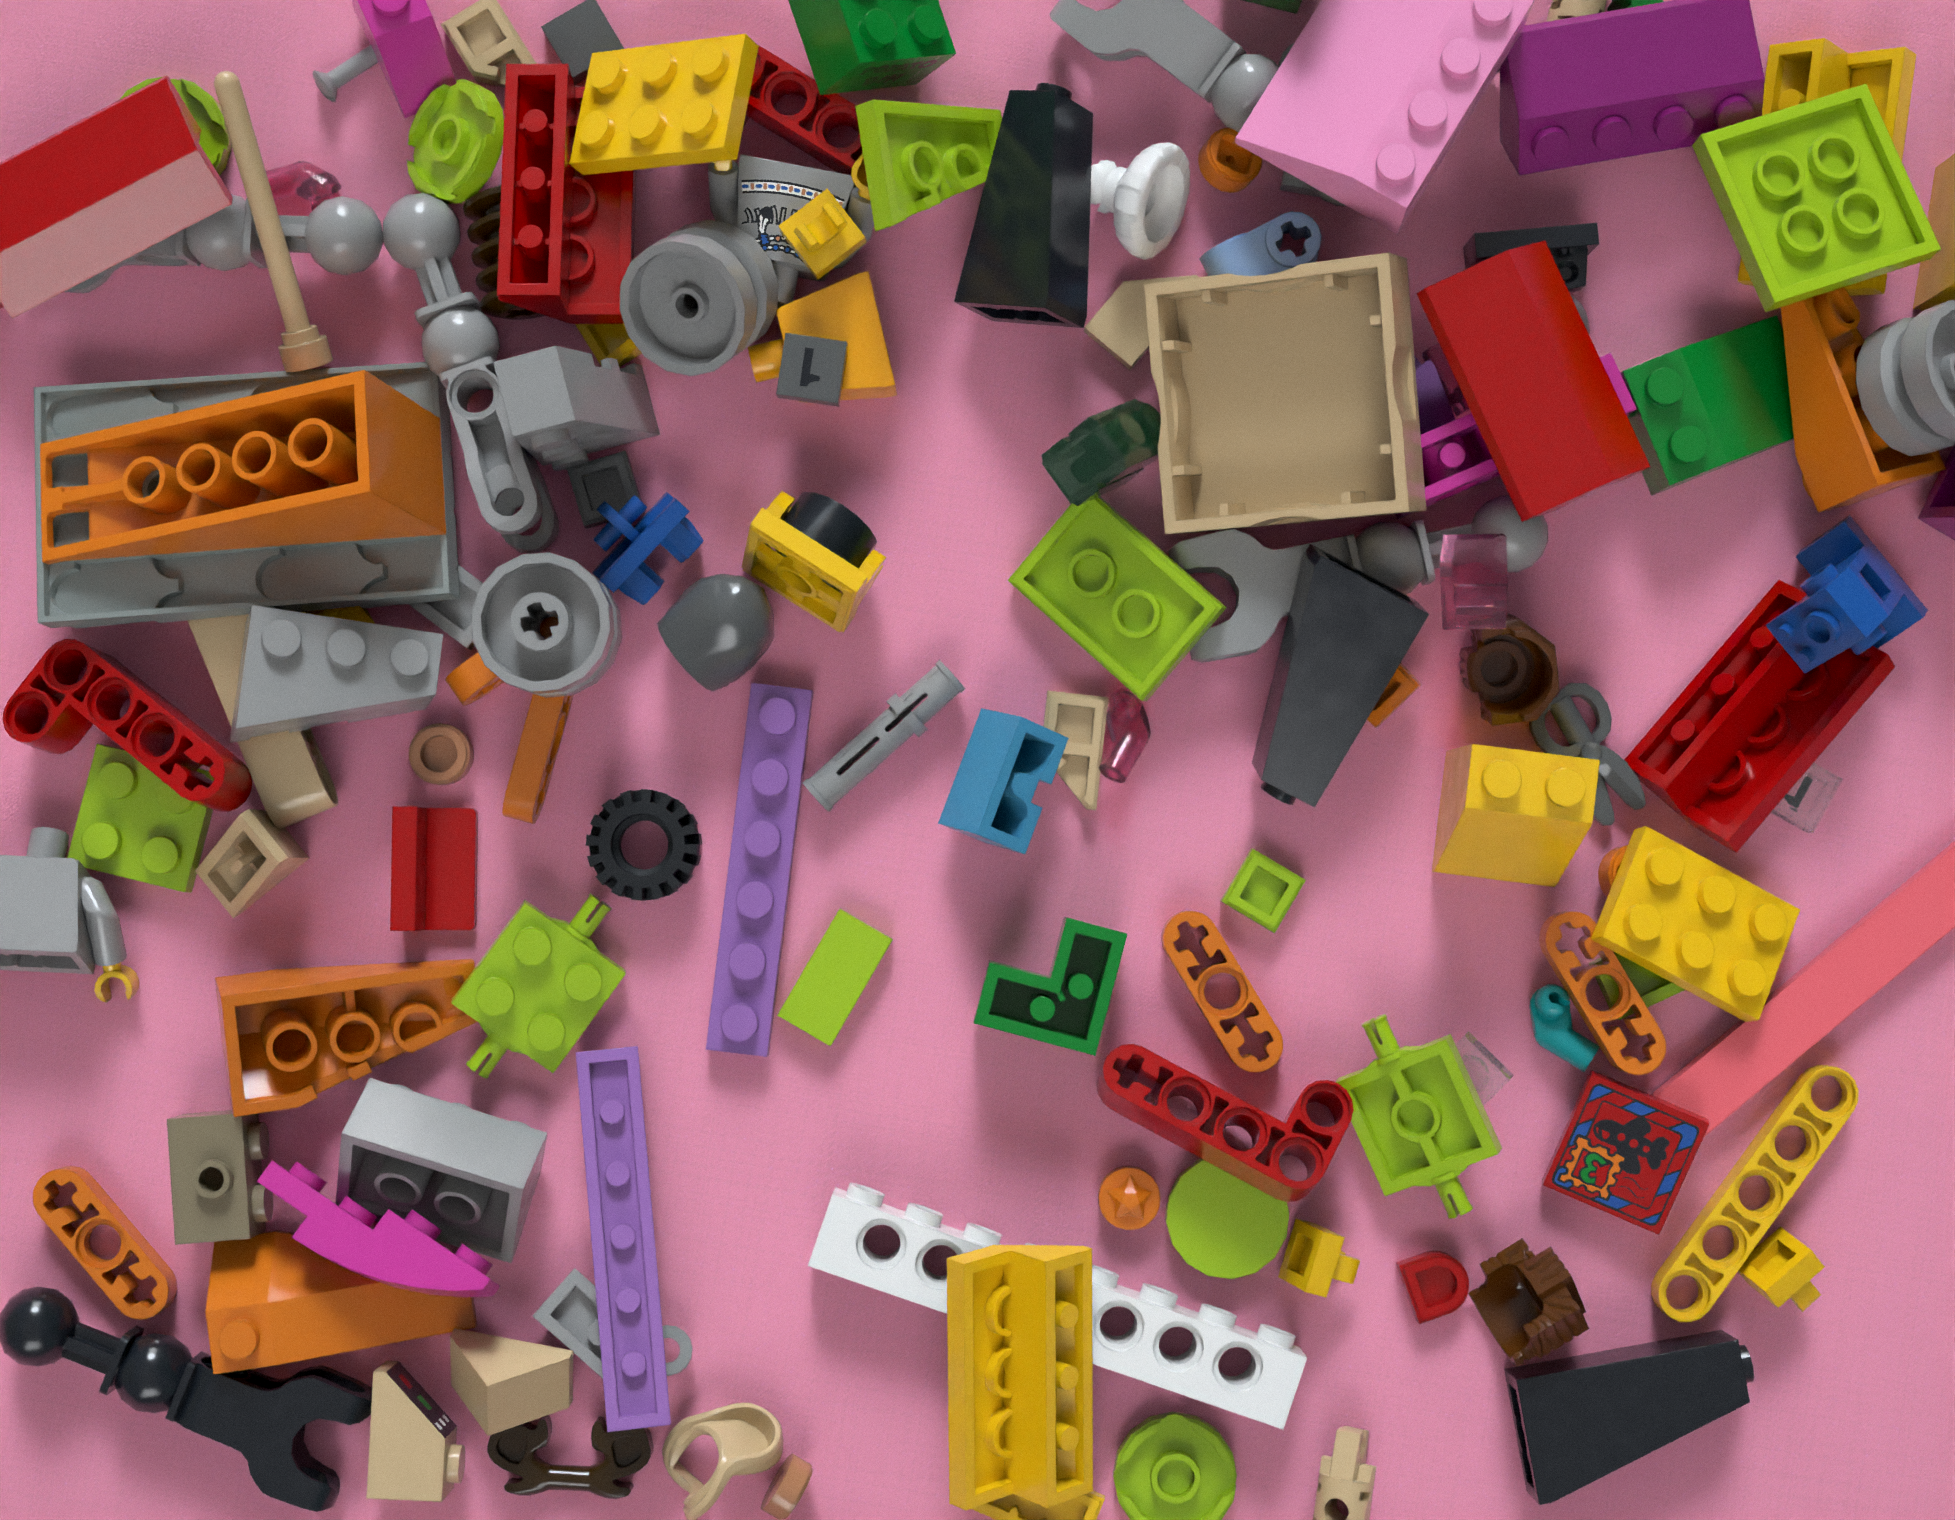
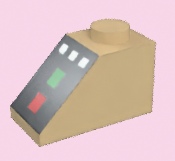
(410, 1441)

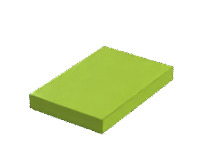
(1117, 595)

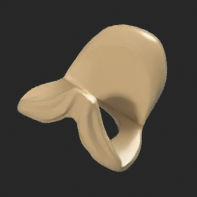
(747, 1443)

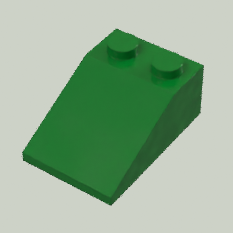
(1711, 403)

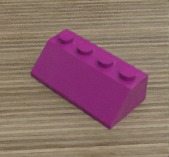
(1628, 82)

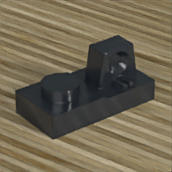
(1566, 243)

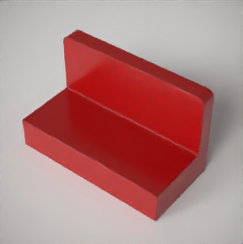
(433, 868)

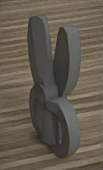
(1586, 744)

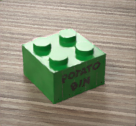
(872, 42)

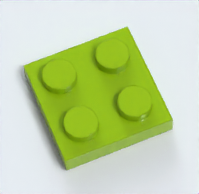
(138, 824)

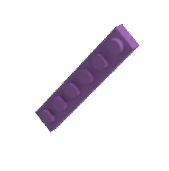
(759, 870)
(623, 1239)

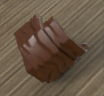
(1511, 672)
(1529, 1302)

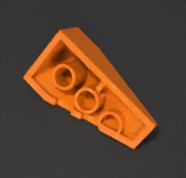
(1832, 436)
(318, 1026)
(288, 1304)

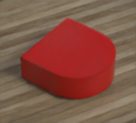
(1433, 1284)

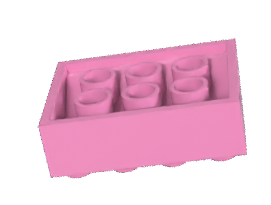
(1380, 96)

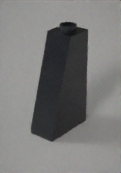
(1034, 215)
(1330, 672)
(1616, 1405)

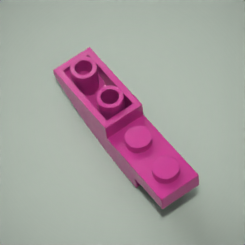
(392, 1253)

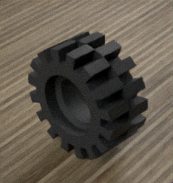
(607, 854)

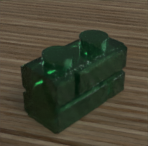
(1104, 451)

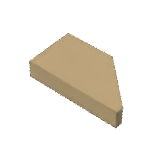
(486, 41)
(1122, 321)
(1083, 722)

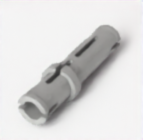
(938, 685)

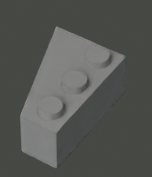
(570, 407)
(327, 671)

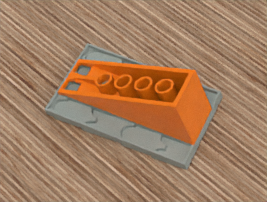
(243, 495)

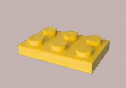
(664, 105)
(1695, 924)

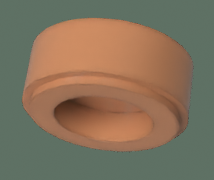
(441, 754)
(787, 1487)

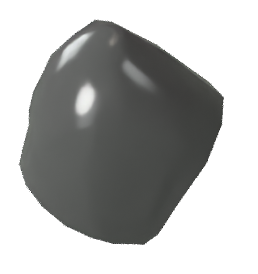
(719, 628)

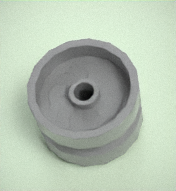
(699, 297)
(1910, 381)
(509, 620)

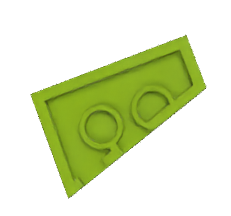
(922, 154)

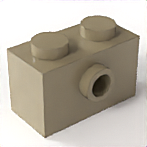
(216, 1176)

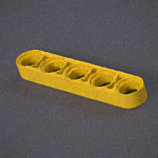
(1783, 1180)

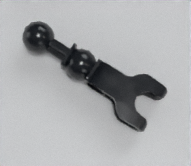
(238, 1408)

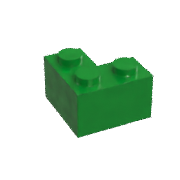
(1067, 1004)

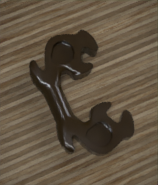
(623, 1452)

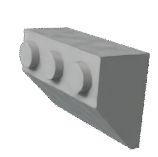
(444, 1162)

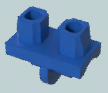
(660, 525)

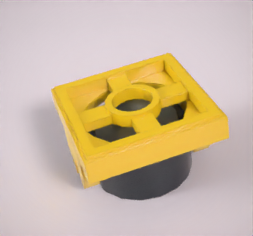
(817, 555)

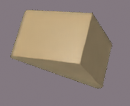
(249, 861)
(509, 1379)

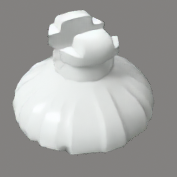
(1144, 197)

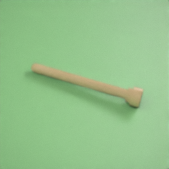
(302, 344)

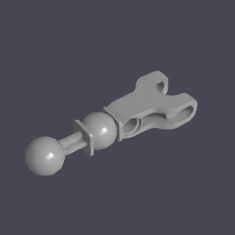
(1180, 44)
(338, 234)
(461, 350)
(1386, 550)

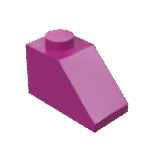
(406, 48)

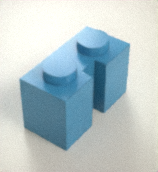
(999, 780)

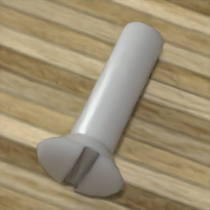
(330, 82)

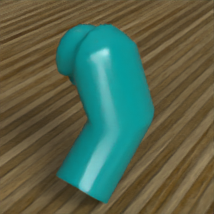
(1554, 1028)

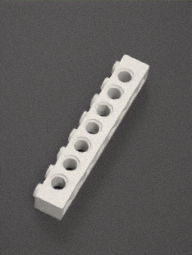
(1258, 1393)

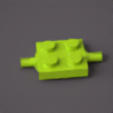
(538, 986)
(1419, 1116)

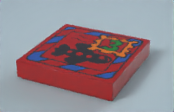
(1625, 1152)

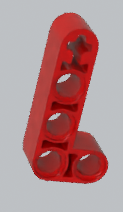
(812, 124)
(140, 732)
(1220, 1109)

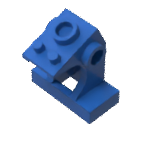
(1840, 604)

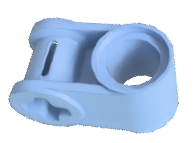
(1258, 250)

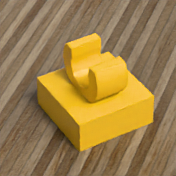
(822, 234)
(1315, 1259)
(1783, 1270)

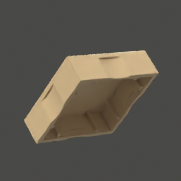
(1286, 395)

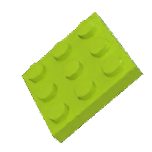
(1815, 197)

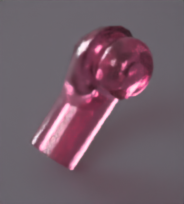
(305, 181)
(1128, 732)

